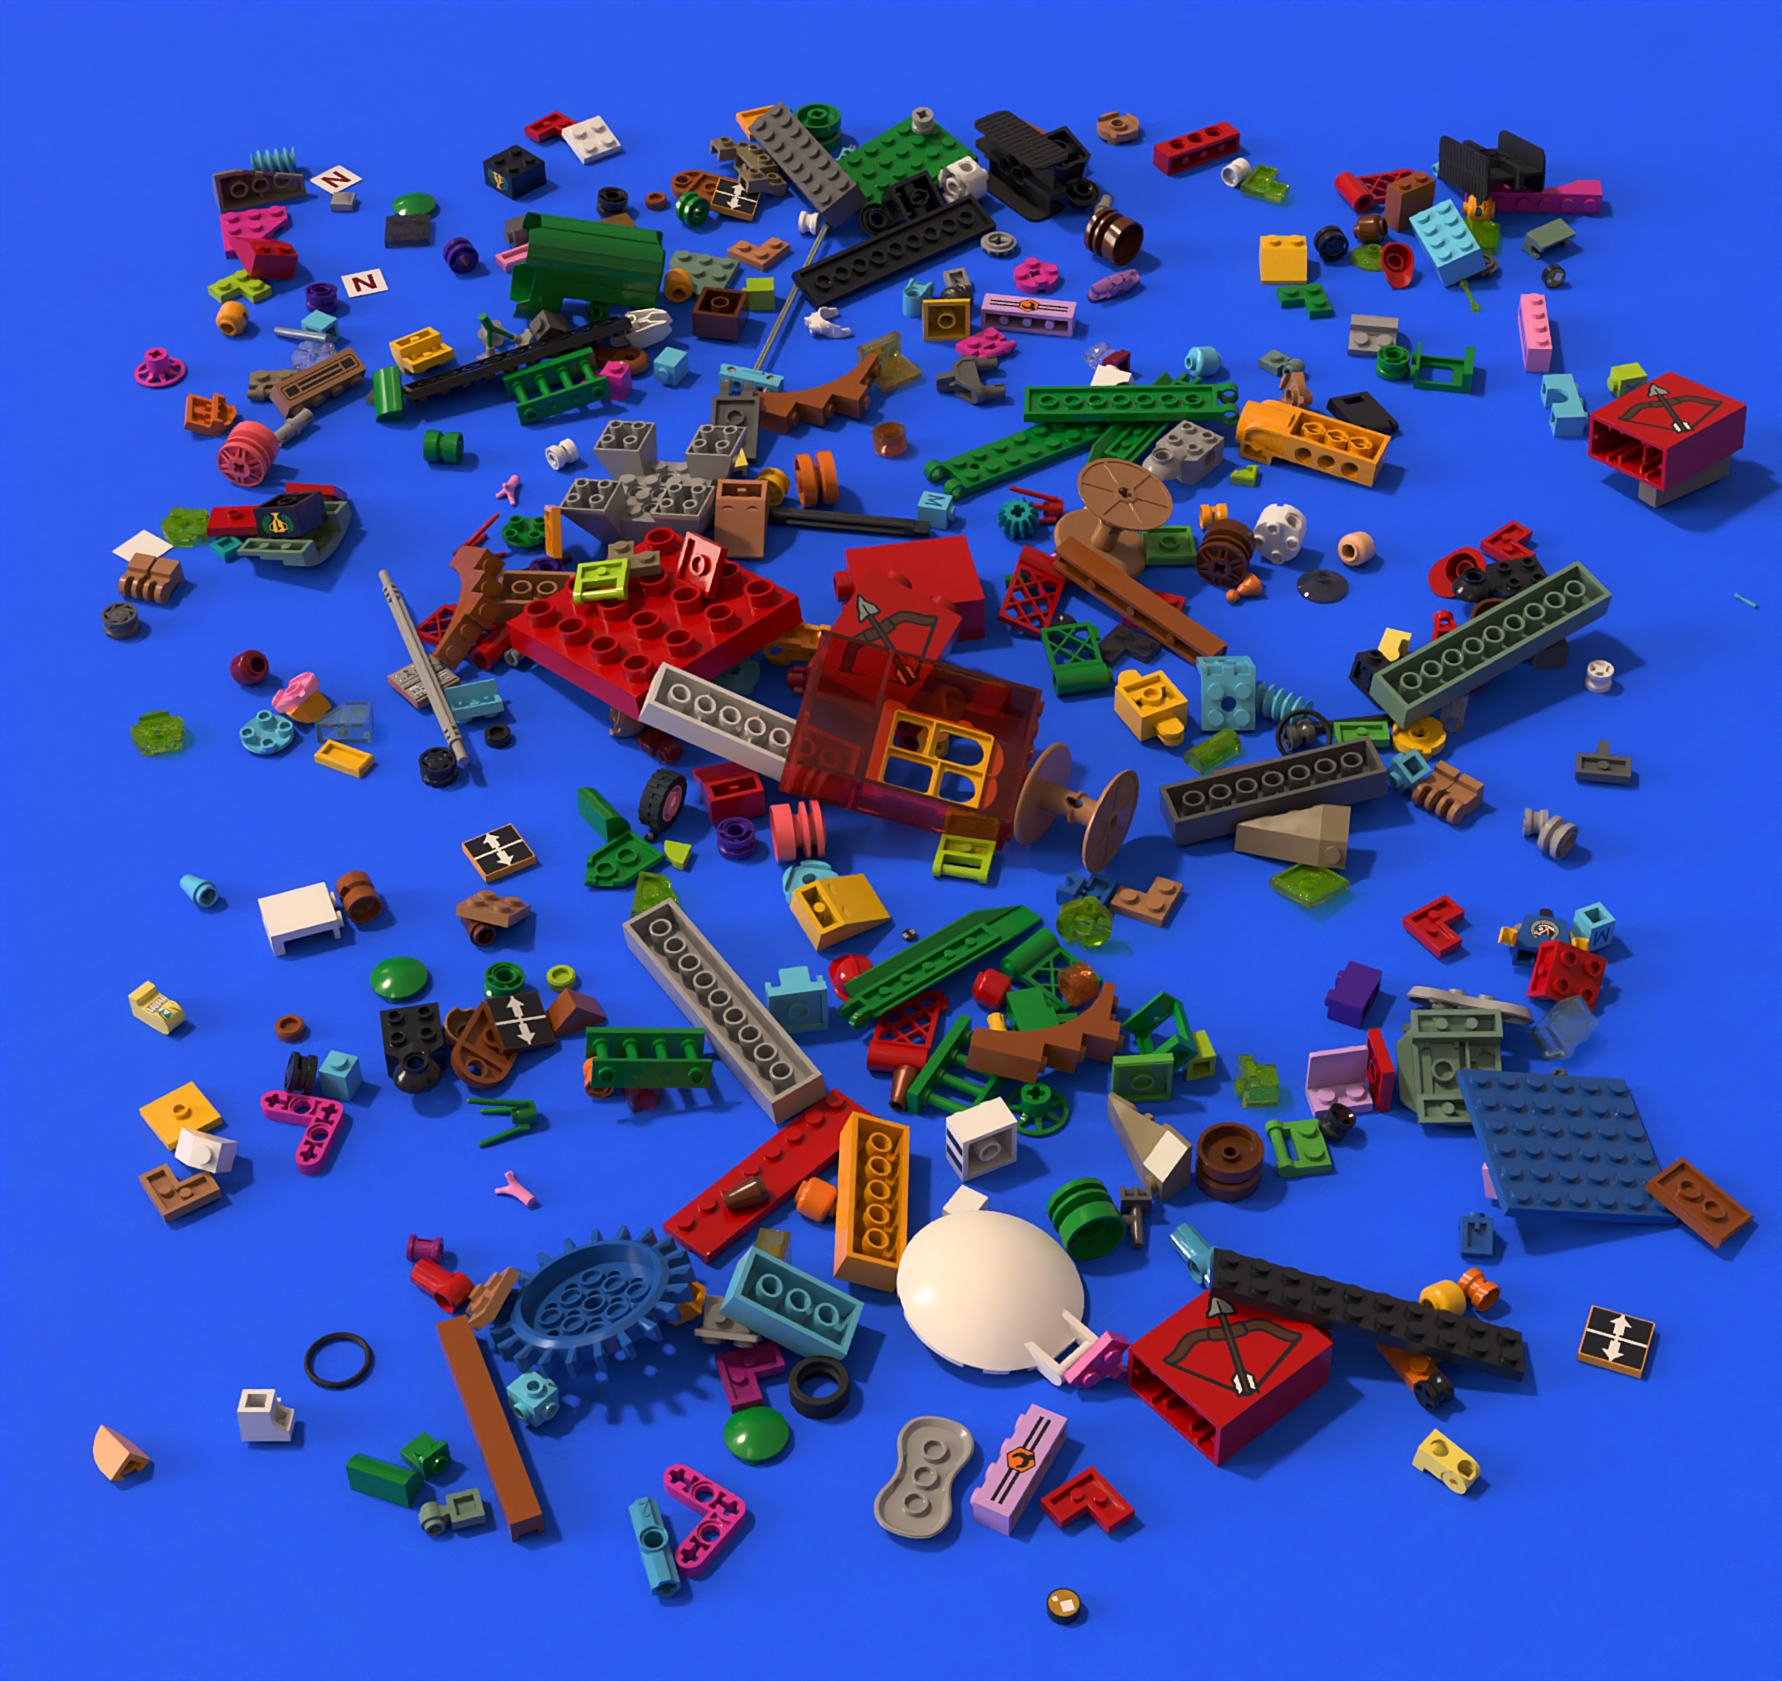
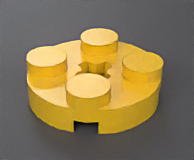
(1428, 745)

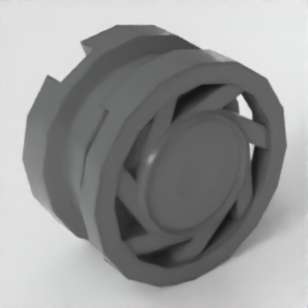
(121, 621)

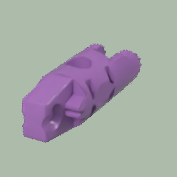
(1113, 285)

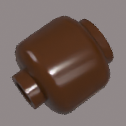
(1370, 229)

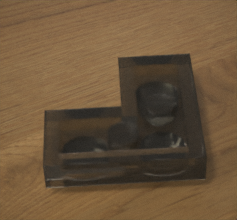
(1127, 642)

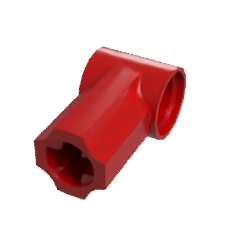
(446, 1288)

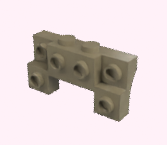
(753, 165)

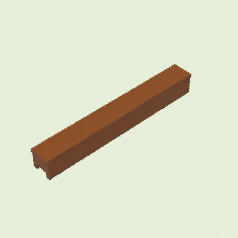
(1136, 602)
(490, 1427)

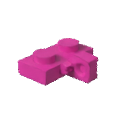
(1099, 1361)

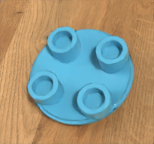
(267, 733)

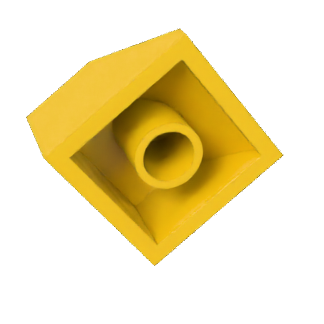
(1283, 260)
(946, 319)

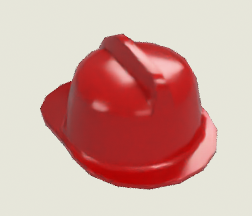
(1450, 567)
(846, 968)

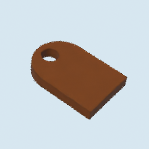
(698, 181)
(479, 1049)

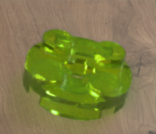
(180, 518)
(152, 743)
(1087, 910)

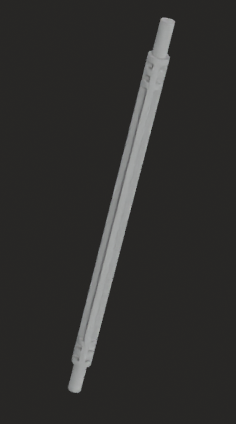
(424, 668)

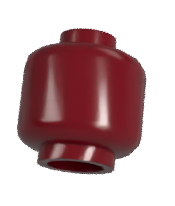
(249, 667)

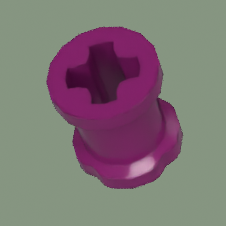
(425, 1248)

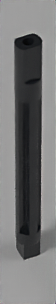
(848, 521)

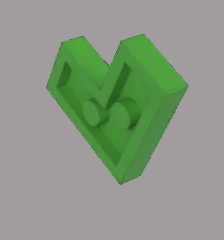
(1376, 731)

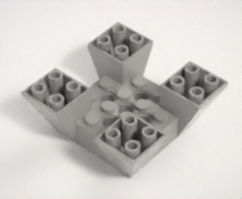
(650, 491)

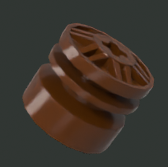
(1113, 236)
(1225, 553)

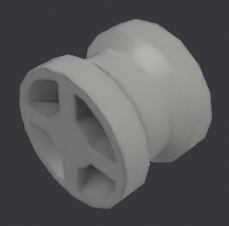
(922, 120)
(1534, 821)

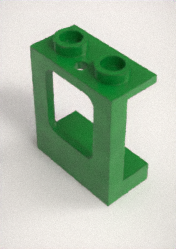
(1461, 369)
(1144, 1022)

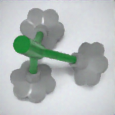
(493, 334)

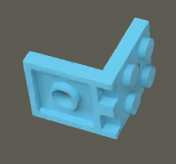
(1223, 678)

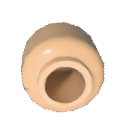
(1356, 548)

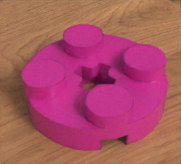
(1035, 276)

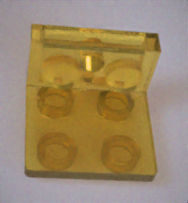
(895, 368)

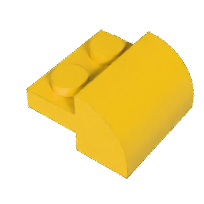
(420, 351)

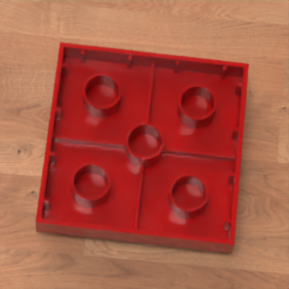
(620, 645)

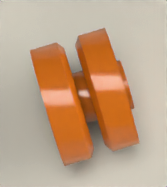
(816, 479)

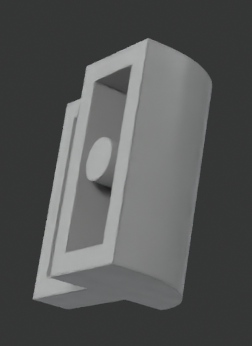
(1371, 333)

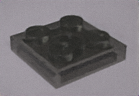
(408, 230)

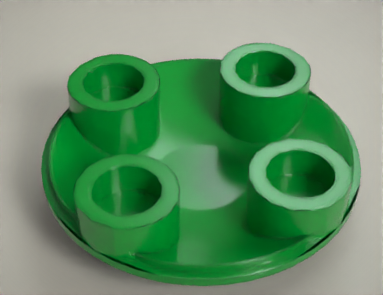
(414, 203)
(524, 531)
(399, 978)
(756, 1434)

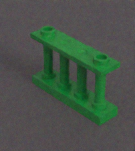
(552, 372)
(647, 1057)
(935, 1074)

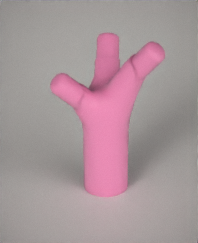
(509, 489)
(517, 1190)

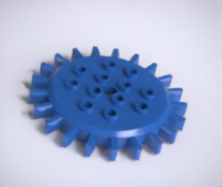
(593, 1301)

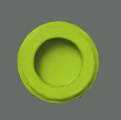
(561, 977)

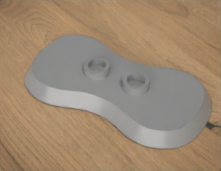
(1458, 1000)
(919, 1494)

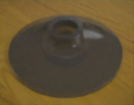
(1322, 586)

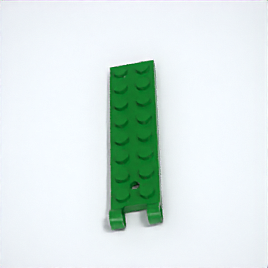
(1131, 403)
(1013, 455)

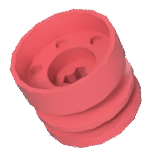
(248, 453)
(797, 831)

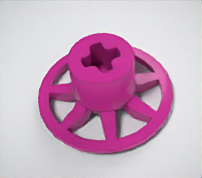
(158, 366)

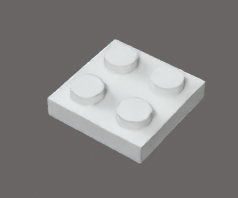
(591, 139)

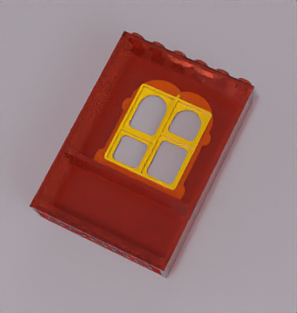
(850, 723)

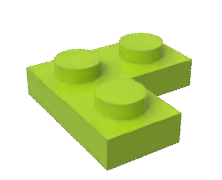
(237, 284)

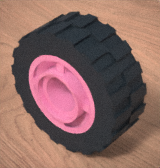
(662, 799)

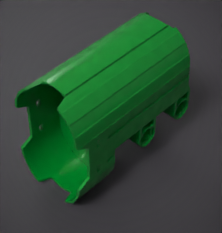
(586, 263)

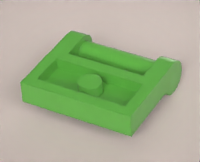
(1307, 1145)

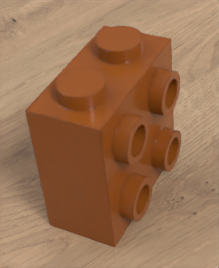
(1407, 198)

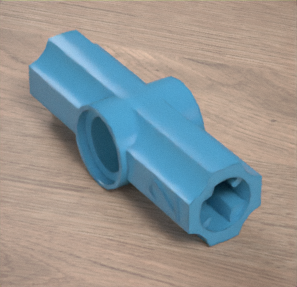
(1194, 1251)
(659, 1560)

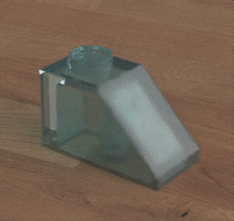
(347, 724)

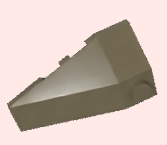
(249, 188)
(1304, 836)
(1155, 1151)

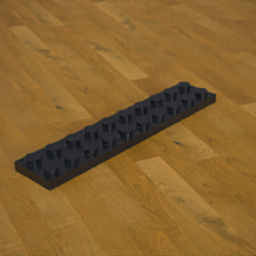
(893, 251)
(509, 360)
(1366, 1314)

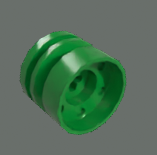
(1086, 1219)

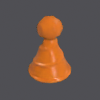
(1249, 587)

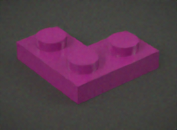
(743, 1368)

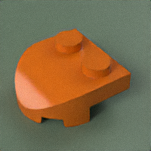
(208, 415)

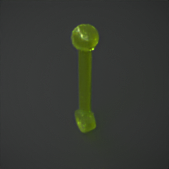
(1474, 306)

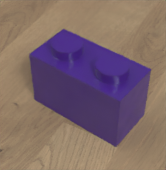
(1353, 994)

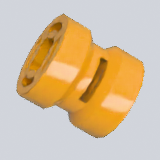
(1210, 514)

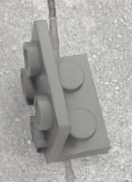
(718, 1328)

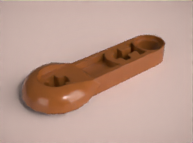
(631, 356)

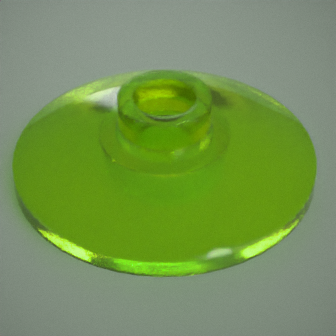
(1367, 257)

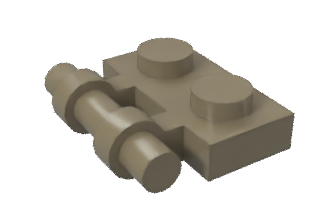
(263, 381)

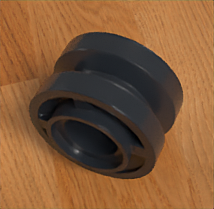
(611, 201)

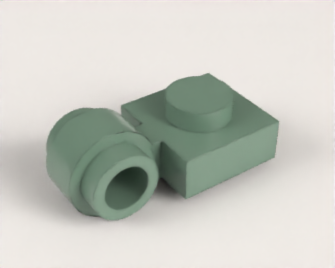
(1277, 363)
(461, 1509)

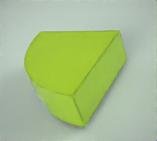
(1246, 476)
(677, 853)

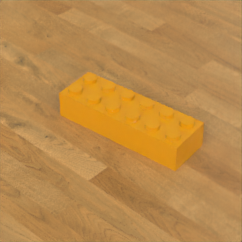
(871, 1201)

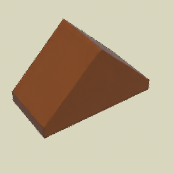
(573, 1013)

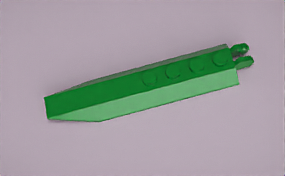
(1130, 439)
(932, 961)

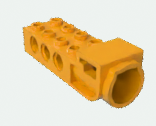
(1310, 440)

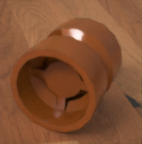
(358, 897)

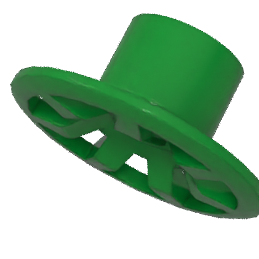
(1036, 1105)

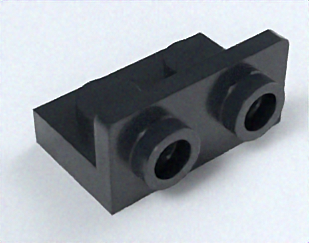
(1363, 668)

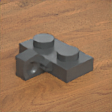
(1602, 766)

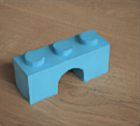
(1566, 406)

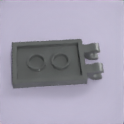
(740, 412)

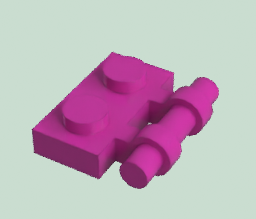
(986, 344)

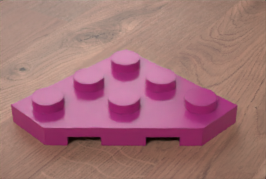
(251, 224)

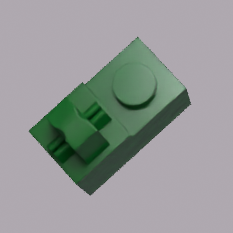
(1031, 1011)

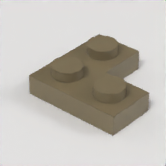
(641, 564)

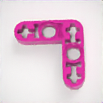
(315, 1121)
(713, 1515)

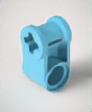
(914, 295)

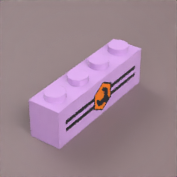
(1028, 315)
(1019, 1469)

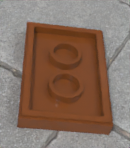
(1699, 1202)

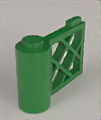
(1078, 673)
(1033, 958)

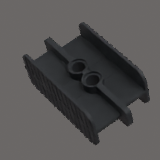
(1021, 165)
(1475, 167)

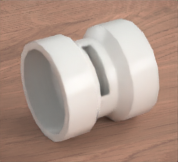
(1235, 172)
(563, 453)

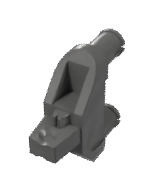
(966, 382)

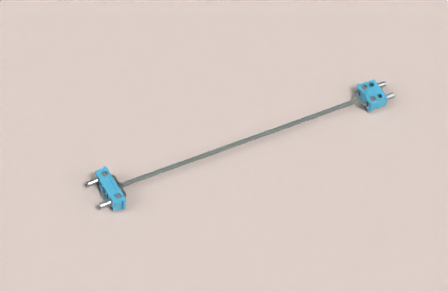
(766, 381)

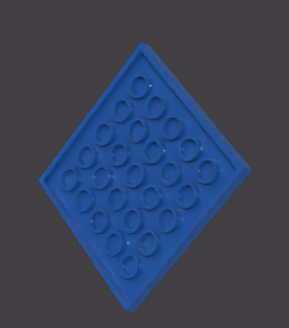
(1563, 1146)

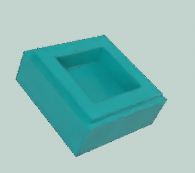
(226, 547)

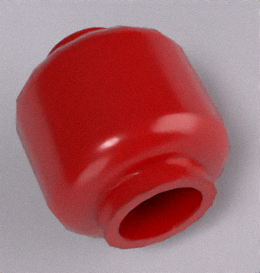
(991, 989)

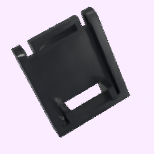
(1362, 411)

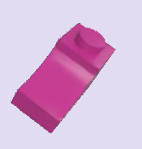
(618, 379)

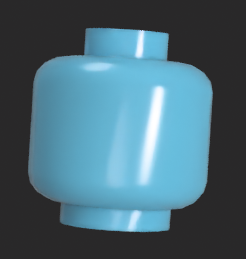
(1203, 361)

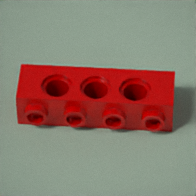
(1196, 148)

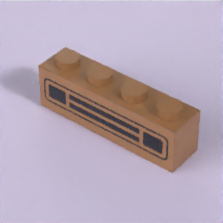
(318, 383)

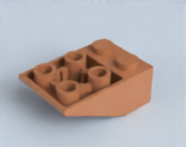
(742, 517)

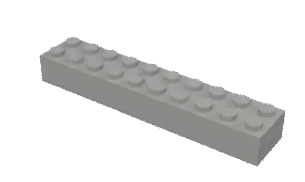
(731, 1015)

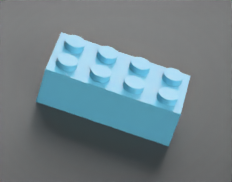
(1447, 243)
(790, 1306)

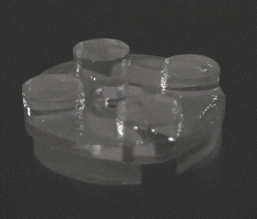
(311, 354)

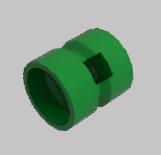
(440, 446)

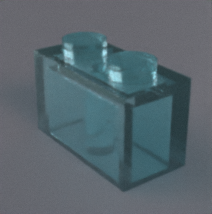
(1563, 1028)

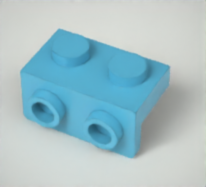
(474, 700)

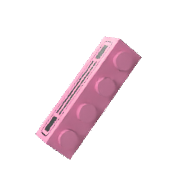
(1534, 333)

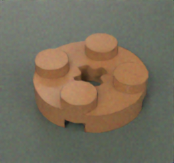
(1117, 128)
(1295, 390)

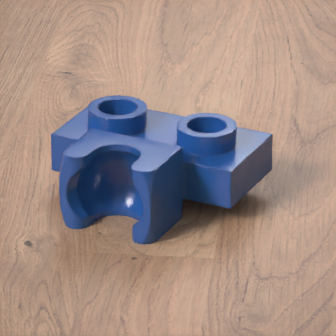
(1077, 888)

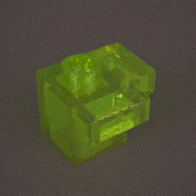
(1256, 1083)

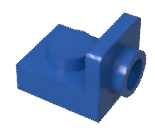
(1476, 1235)

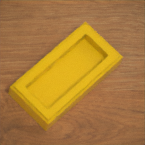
(344, 758)

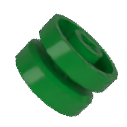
(823, 123)

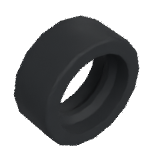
(819, 1407)

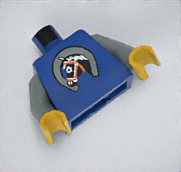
(1535, 929)

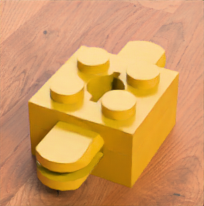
(1151, 706)

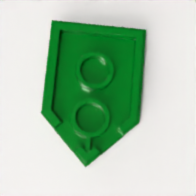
(621, 860)

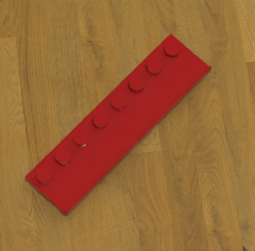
(783, 1162)

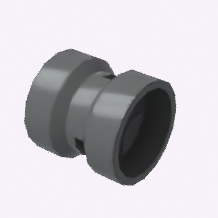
(1296, 735)

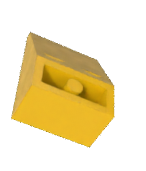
(837, 909)

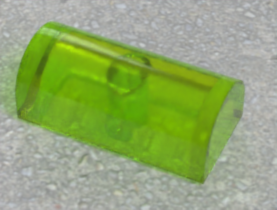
(1213, 751)

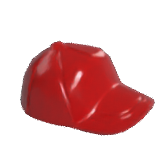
(1397, 264)

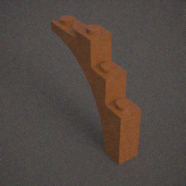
(816, 405)
(475, 606)
(1027, 1053)

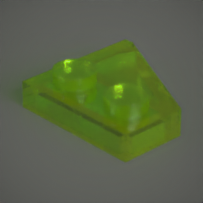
(650, 891)

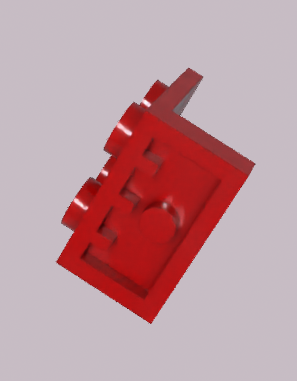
(1566, 972)

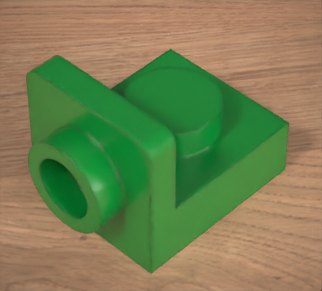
(426, 1455)

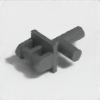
(1136, 1203)

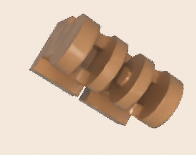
(150, 578)
(1449, 793)

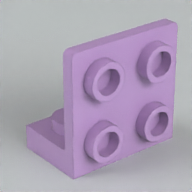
(1338, 1078)

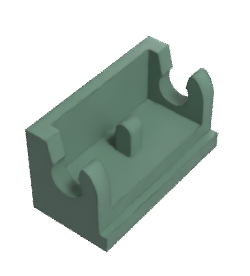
(1547, 236)

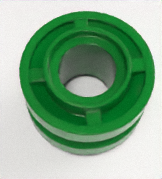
(692, 209)
(1392, 362)
(503, 980)

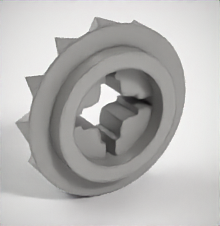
(990, 243)

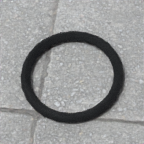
(1298, 712)
(337, 1335)

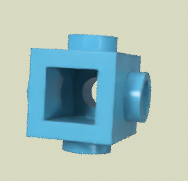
(1407, 770)
(533, 1398)

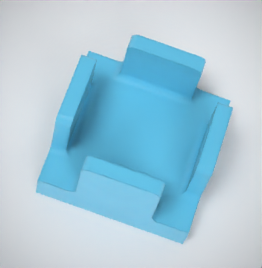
(798, 1002)

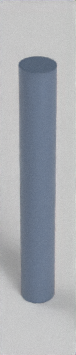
(302, 334)

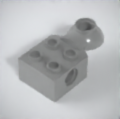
(1185, 454)

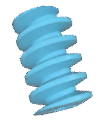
(274, 162)
(1278, 705)

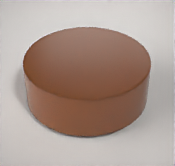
(655, 201)
(289, 1028)

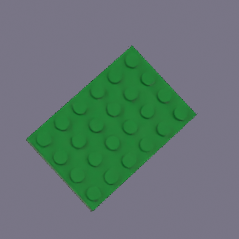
(900, 155)

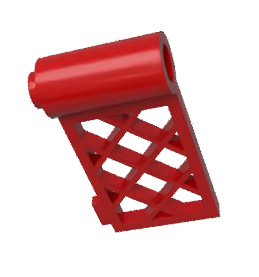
(1360, 194)
(1039, 569)
(488, 648)
(889, 1055)

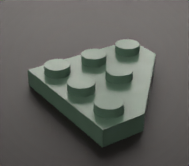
(706, 270)

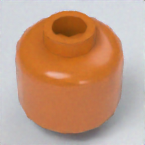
(816, 1199)

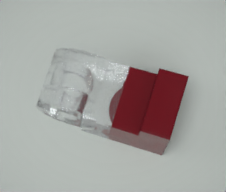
(1103, 355)

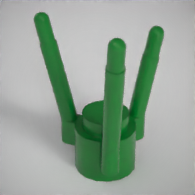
(521, 1112)

